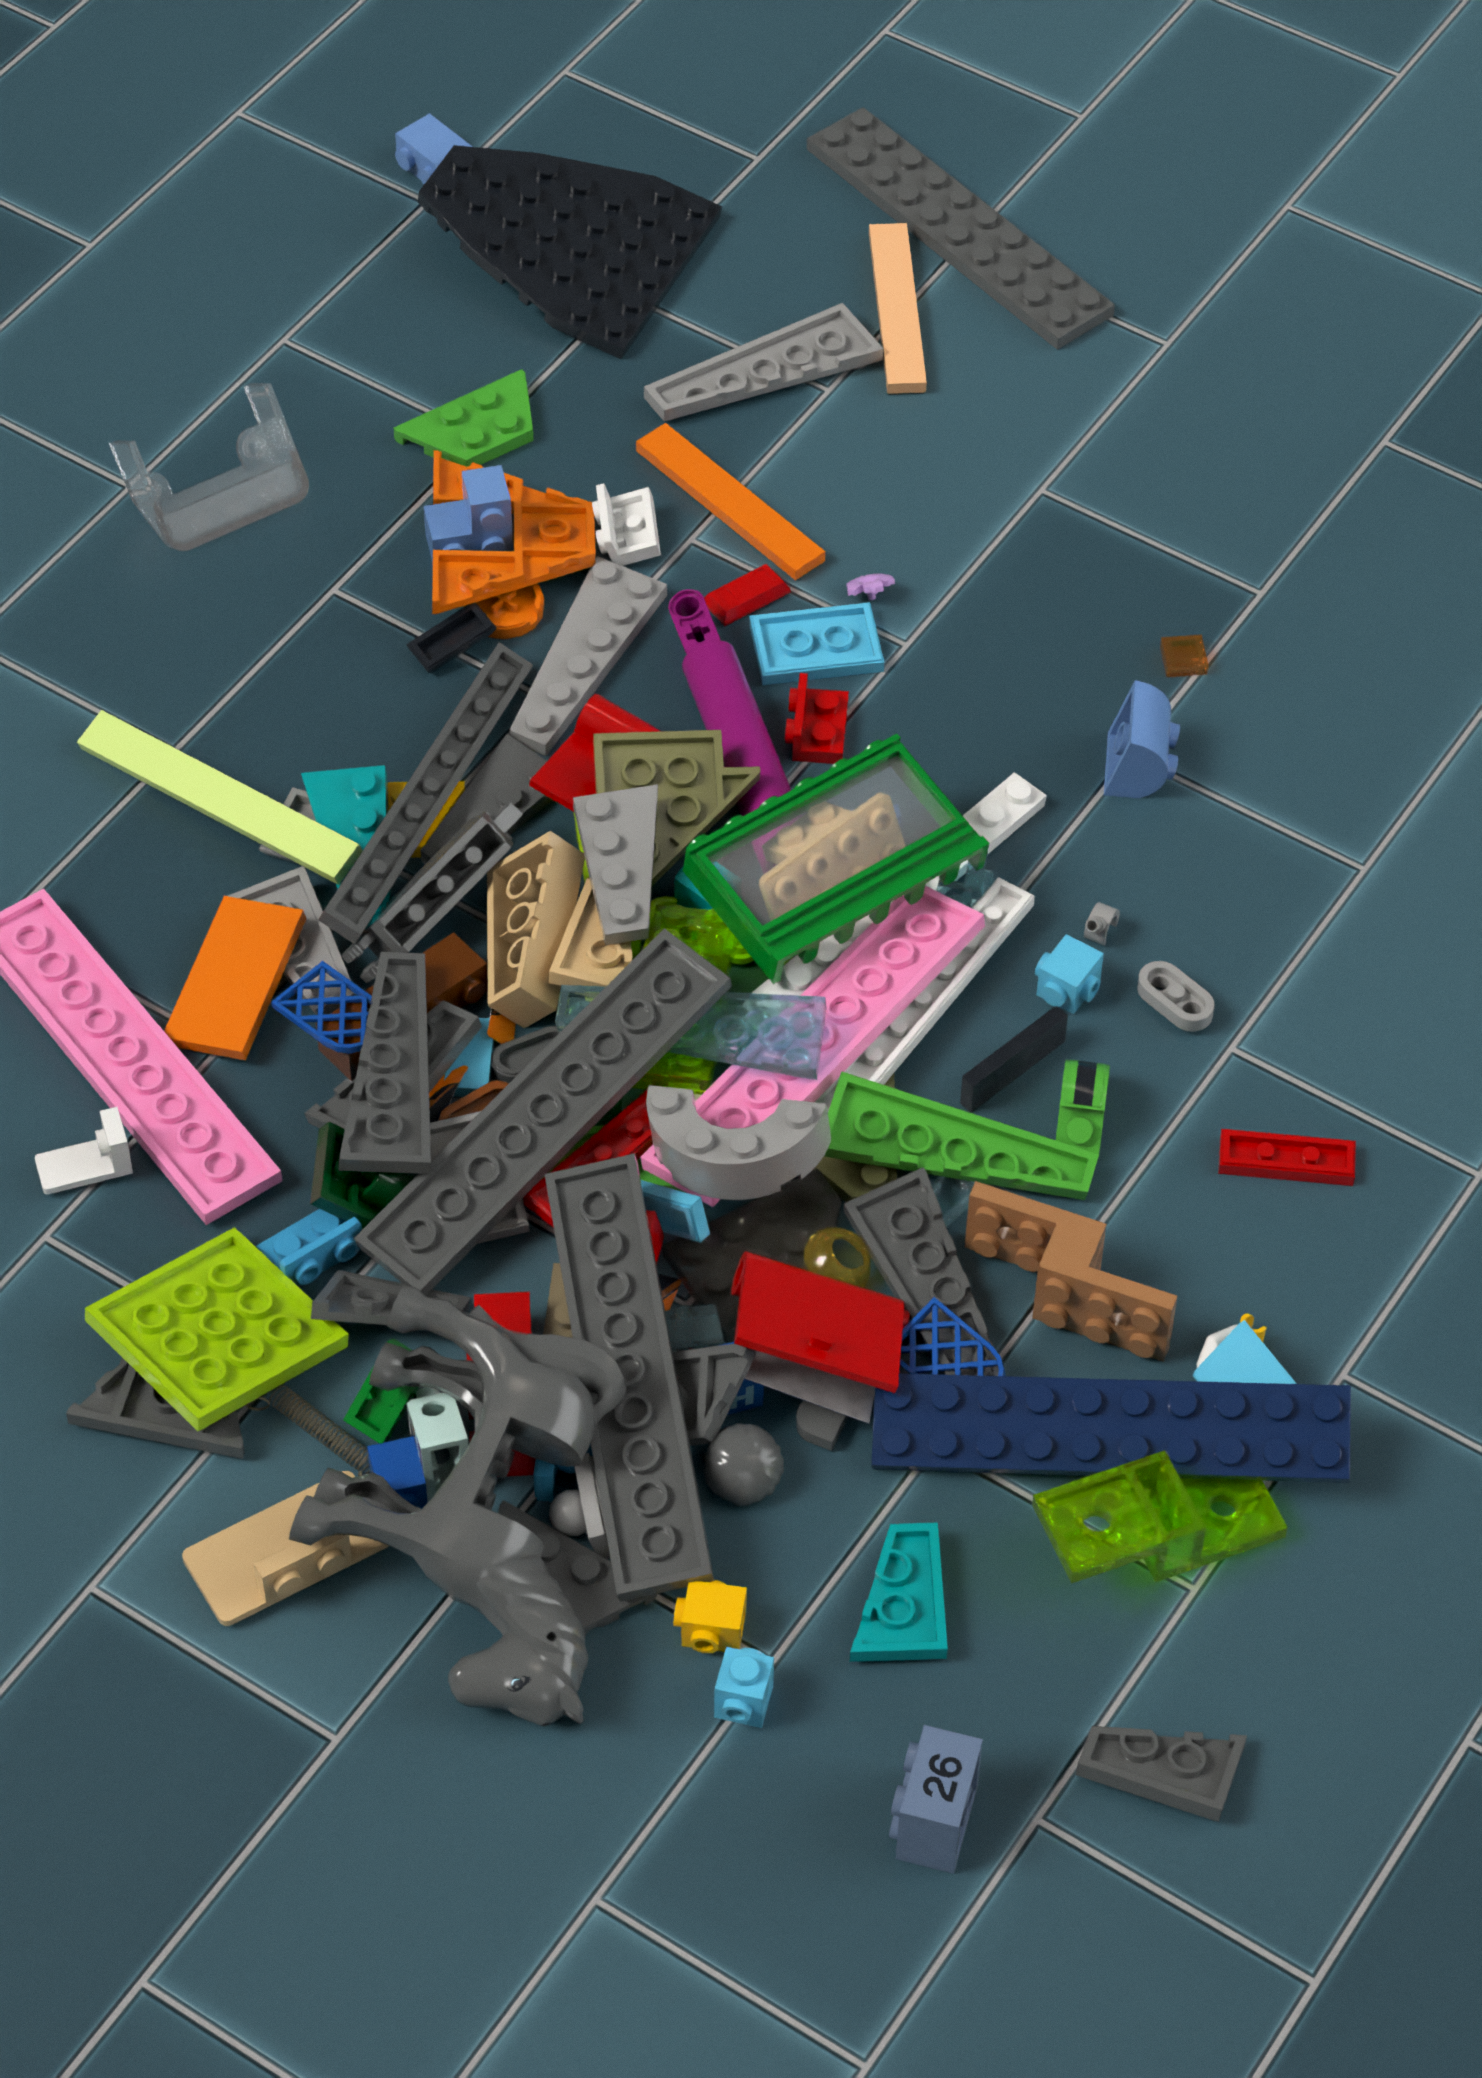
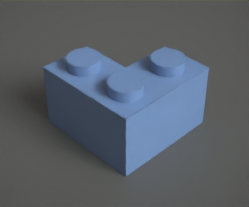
(476, 522)

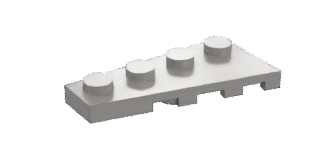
(619, 855)
(315, 940)

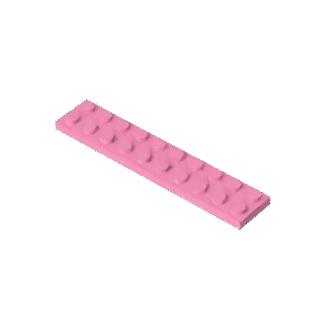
(863, 996)
(130, 1060)

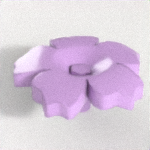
(869, 584)

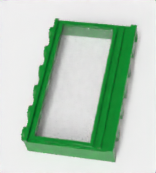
(831, 855)

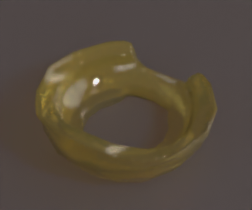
(821, 1260)

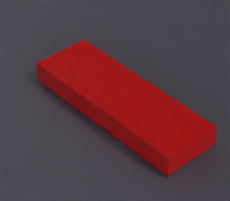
(1287, 1157)

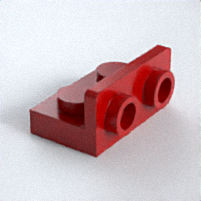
(818, 723)

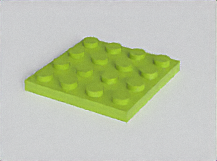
(215, 1328)

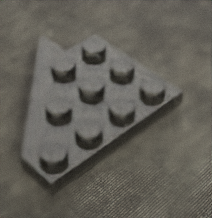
(768, 1226)

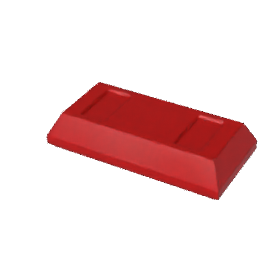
(746, 594)

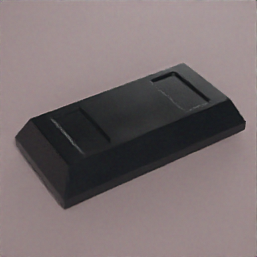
(451, 637)

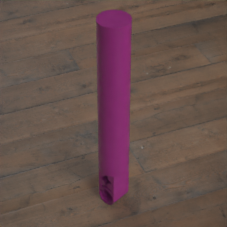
(726, 699)

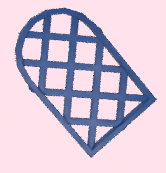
(281, 1002)
(979, 1342)

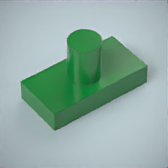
(377, 1410)

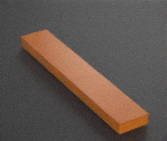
(730, 501)

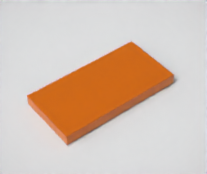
(234, 977)

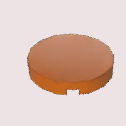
(514, 611)

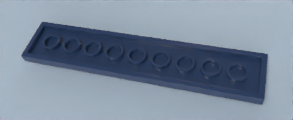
(1105, 1423)

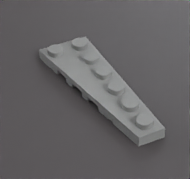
(790, 356)
(593, 637)

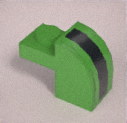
(1083, 1104)

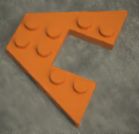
(550, 540)

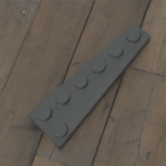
(391, 1089)
(919, 1259)

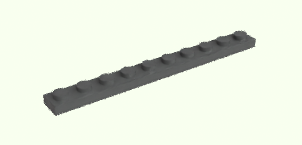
(425, 794)

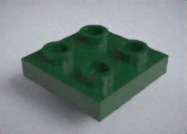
(350, 1192)

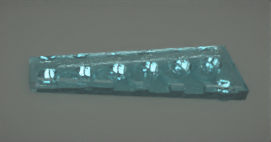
(739, 1029)

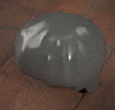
(743, 1464)

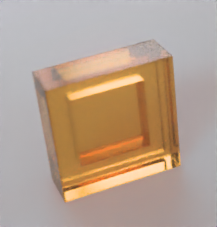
(1184, 655)

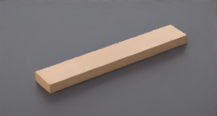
(897, 308)

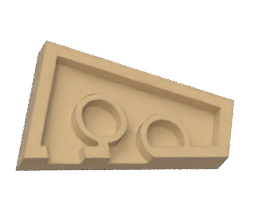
(582, 952)

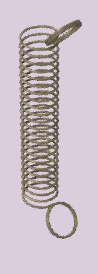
(330, 1440)

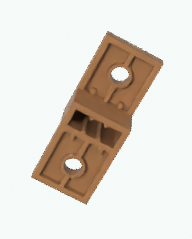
(1070, 1282)

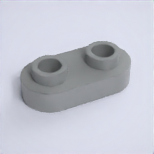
(1178, 998)

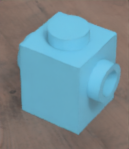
(1069, 974)
(744, 1686)

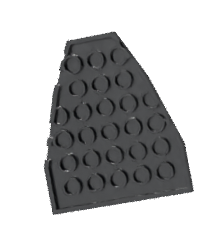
(571, 235)

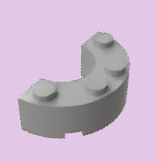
(735, 1160)

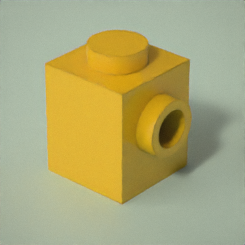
(711, 1616)

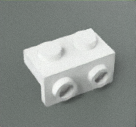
(627, 525)

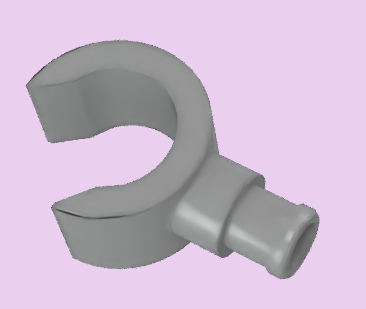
(1099, 921)

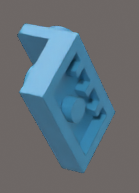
(312, 1245)

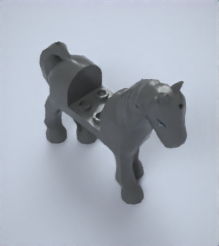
(525, 1398)

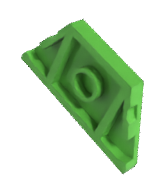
(475, 425)

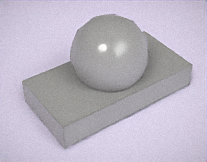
(581, 1510)

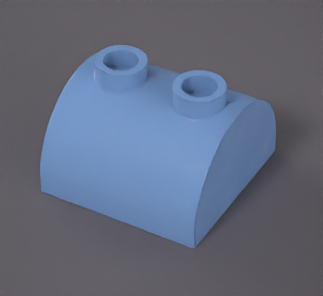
(1140, 744)

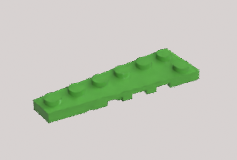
(911, 1132)

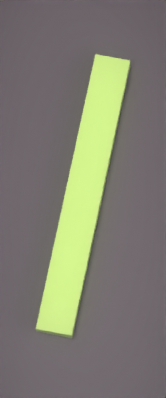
(220, 797)

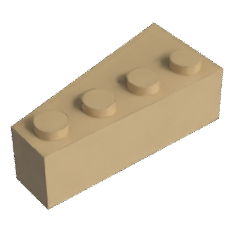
(527, 915)

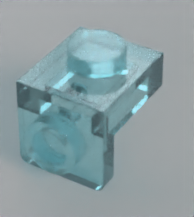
(973, 887)

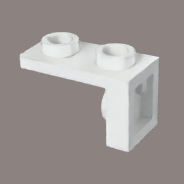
(89, 1161)

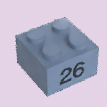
(935, 1798)

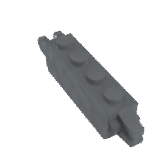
(436, 887)

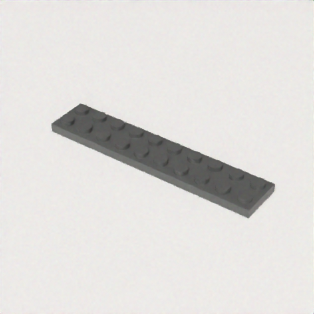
(961, 228)
(543, 1113)
(643, 1442)

